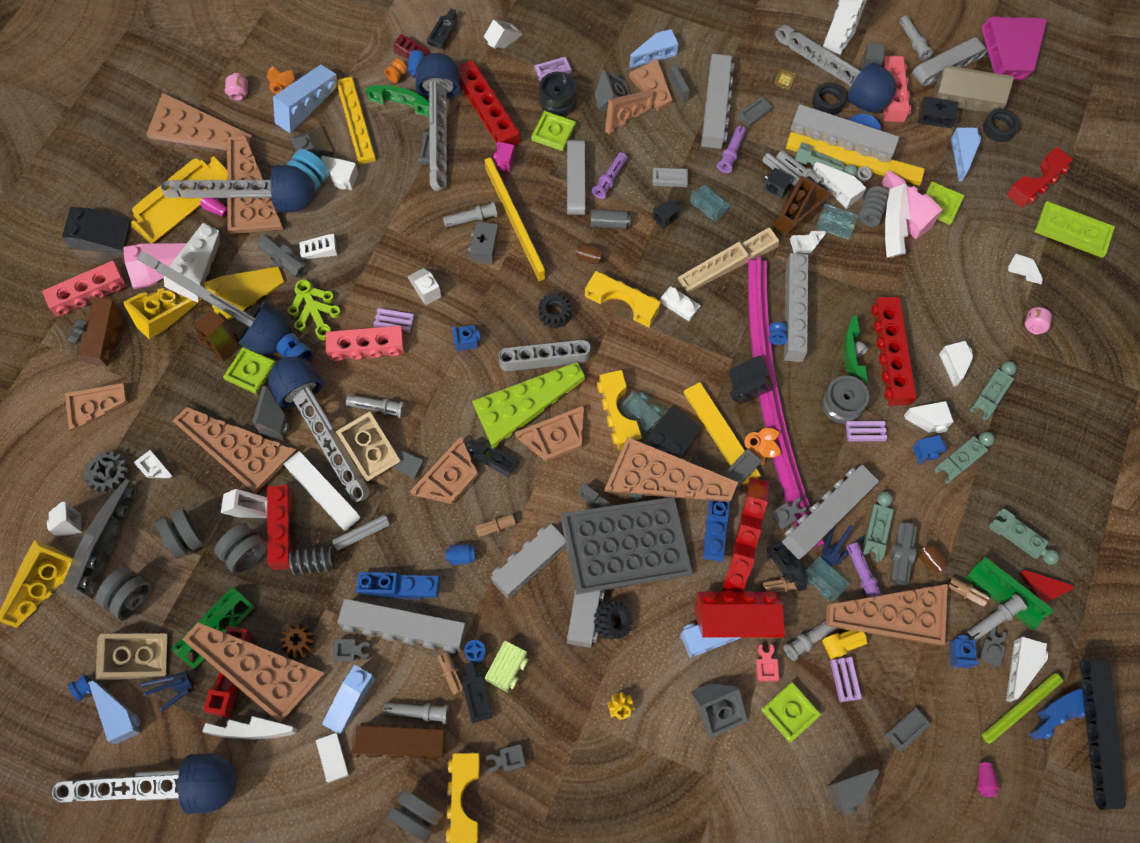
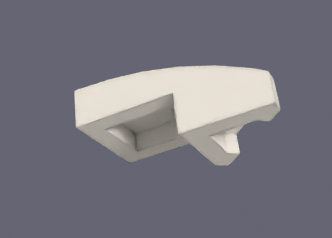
(806, 243)
(1027, 267)
(152, 467)

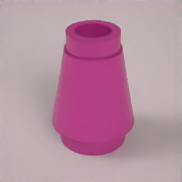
(214, 206)
(987, 780)

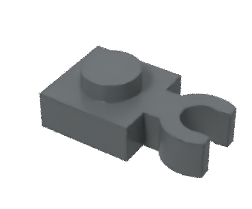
(77, 330)
(591, 495)
(787, 513)
(346, 650)
(991, 650)
(510, 759)

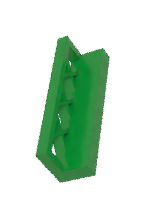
(1001, 588)
(212, 619)

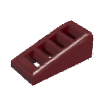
(403, 42)

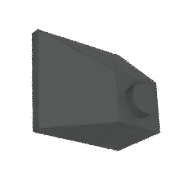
(609, 87)
(313, 141)
(269, 417)
(719, 708)
(852, 791)

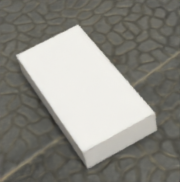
(332, 758)

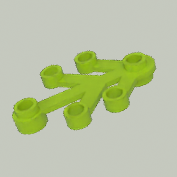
(312, 307)

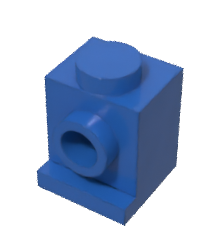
(465, 337)
(929, 449)
(958, 657)

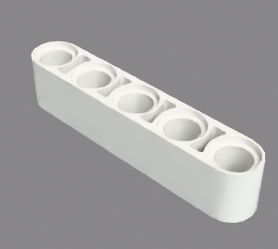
(322, 491)

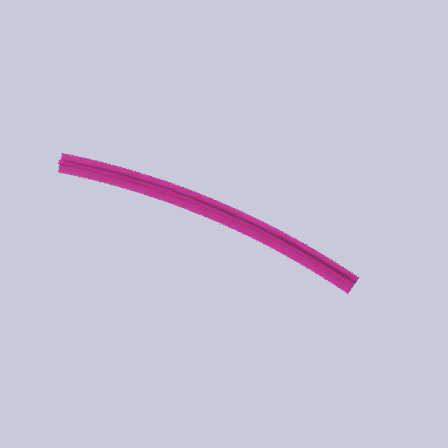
(770, 401)

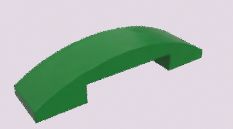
(381, 93)
(849, 352)

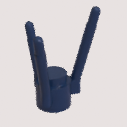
(832, 554)
(179, 682)

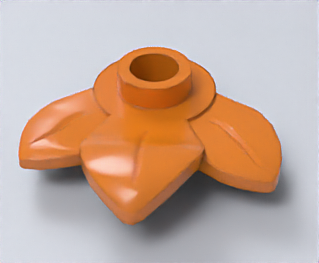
(278, 80)
(766, 446)

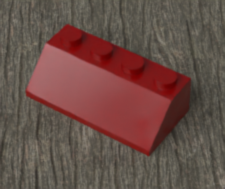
(739, 614)

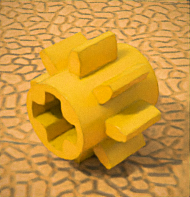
(620, 705)

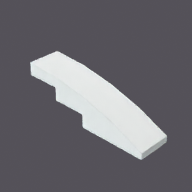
(895, 222)
(257, 729)

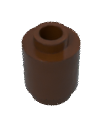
(589, 253)
(933, 558)

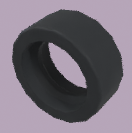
(832, 89)
(1006, 116)

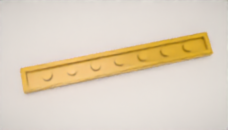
(907, 172)
(515, 219)

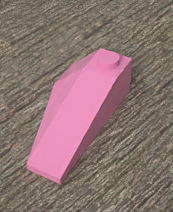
(922, 208)
(141, 274)

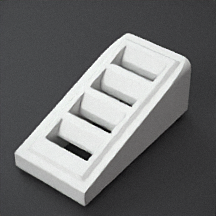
(318, 253)

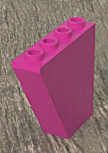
(1013, 44)

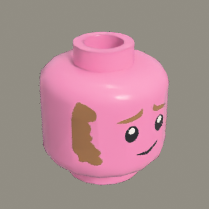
(236, 86)
(1038, 320)

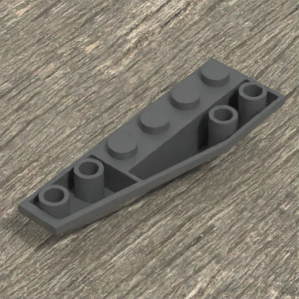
(98, 544)

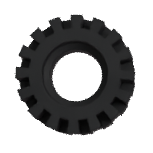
(550, 319)
(604, 620)

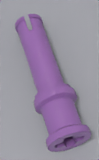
(730, 154)
(606, 181)
(868, 582)

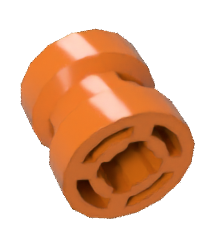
(396, 70)

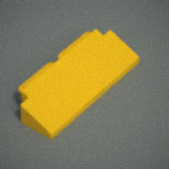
(160, 214)

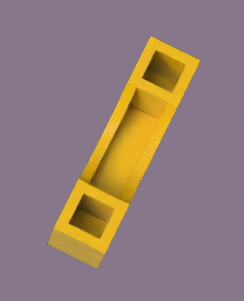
(604, 288)
(613, 387)
(464, 770)

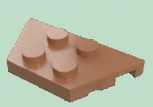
(554, 436)
(448, 476)

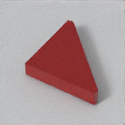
(1044, 587)

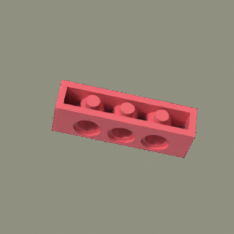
(899, 107)
(73, 293)
(356, 338)

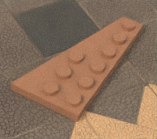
(187, 125)
(247, 214)
(240, 451)
(657, 473)
(903, 615)
(263, 675)

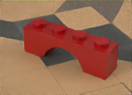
(1028, 188)
(278, 529)
(223, 694)

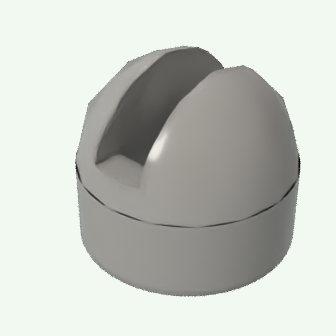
(864, 174)
(860, 349)

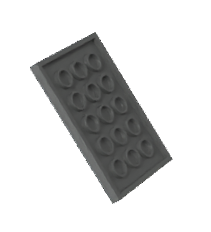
(625, 545)

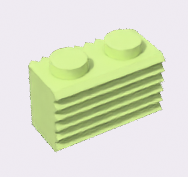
(506, 666)

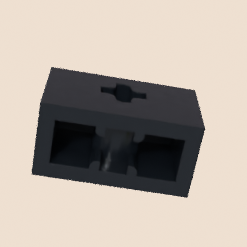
(937, 112)

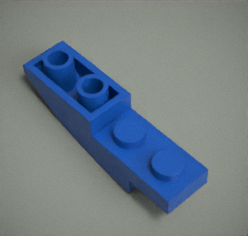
(715, 530)
(398, 586)
(1057, 712)

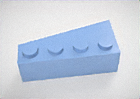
(302, 97)

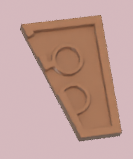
(651, 78)
(626, 107)
(93, 403)

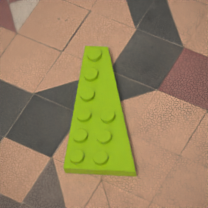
(519, 404)

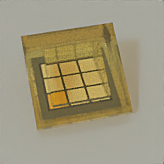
(785, 79)

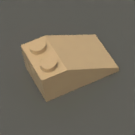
(368, 446)
(130, 656)

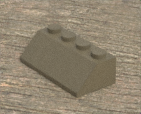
(973, 88)

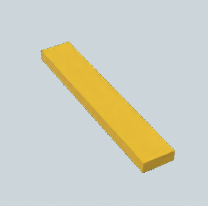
(355, 120)
(716, 425)

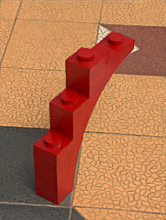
(747, 535)

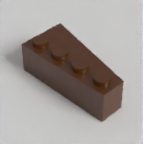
(397, 742)

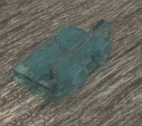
(709, 203)
(836, 221)
(639, 409)
(826, 579)

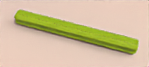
(1022, 708)

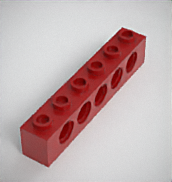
(487, 105)
(900, 358)

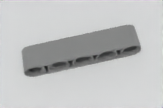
(957, 57)
(575, 177)
(550, 349)

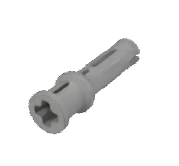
(918, 42)
(808, 173)
(478, 213)
(384, 406)
(1003, 613)
(805, 642)
(427, 712)

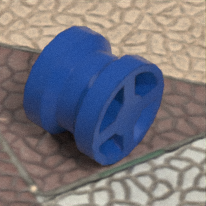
(778, 333)
(472, 649)
(80, 687)

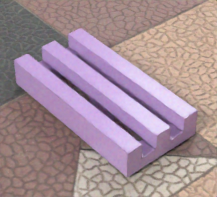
(552, 65)
(394, 317)
(866, 427)
(857, 695)

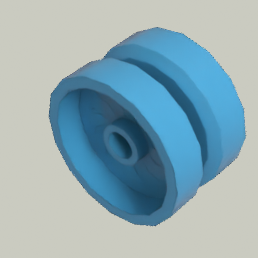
(311, 165)

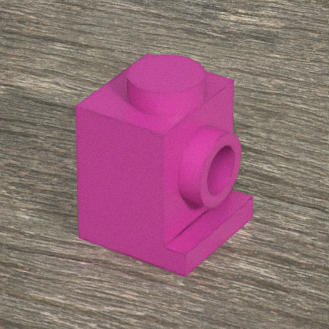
(504, 156)

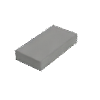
(670, 177)

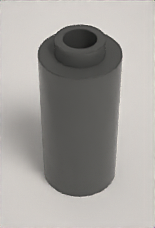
(609, 219)

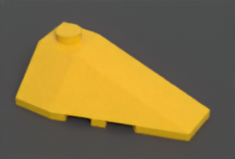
(245, 288)
(157, 310)
(35, 581)

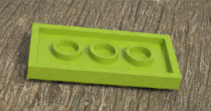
(1074, 229)

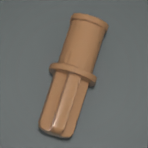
(495, 525)
(778, 585)
(968, 591)
(450, 673)

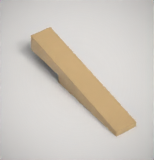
(729, 260)

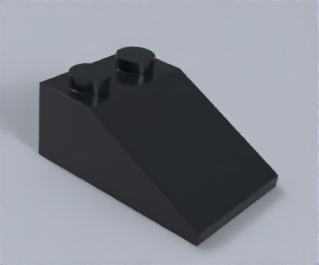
(95, 230)
(674, 433)

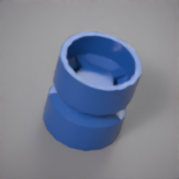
(292, 346)

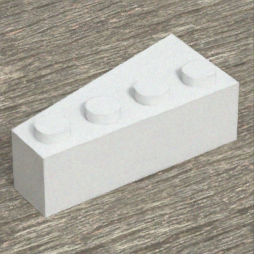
(844, 24)
(195, 260)

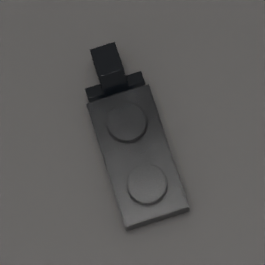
(443, 30)
(493, 458)
(788, 565)
(476, 695)

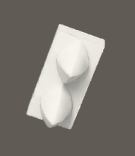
(679, 303)

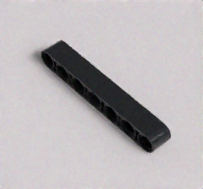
(1102, 733)

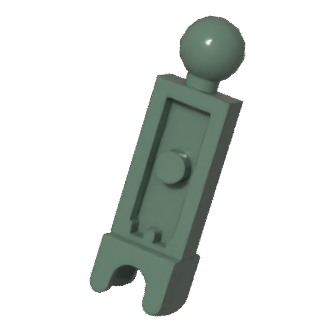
(806, 154)
(995, 389)
(965, 456)
(878, 527)
(1023, 537)

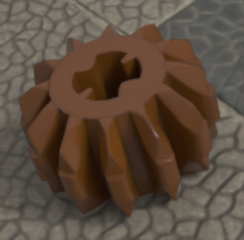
(293, 649)

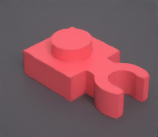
(766, 667)

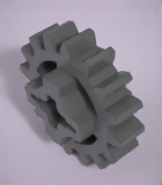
(114, 471)

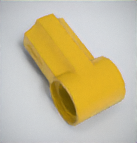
(839, 645)

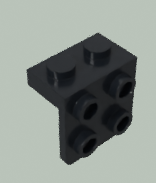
(750, 380)

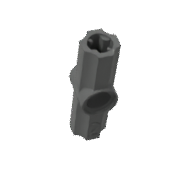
(282, 256)
(903, 554)

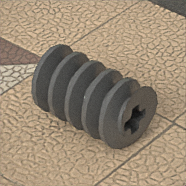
(873, 206)
(312, 561)

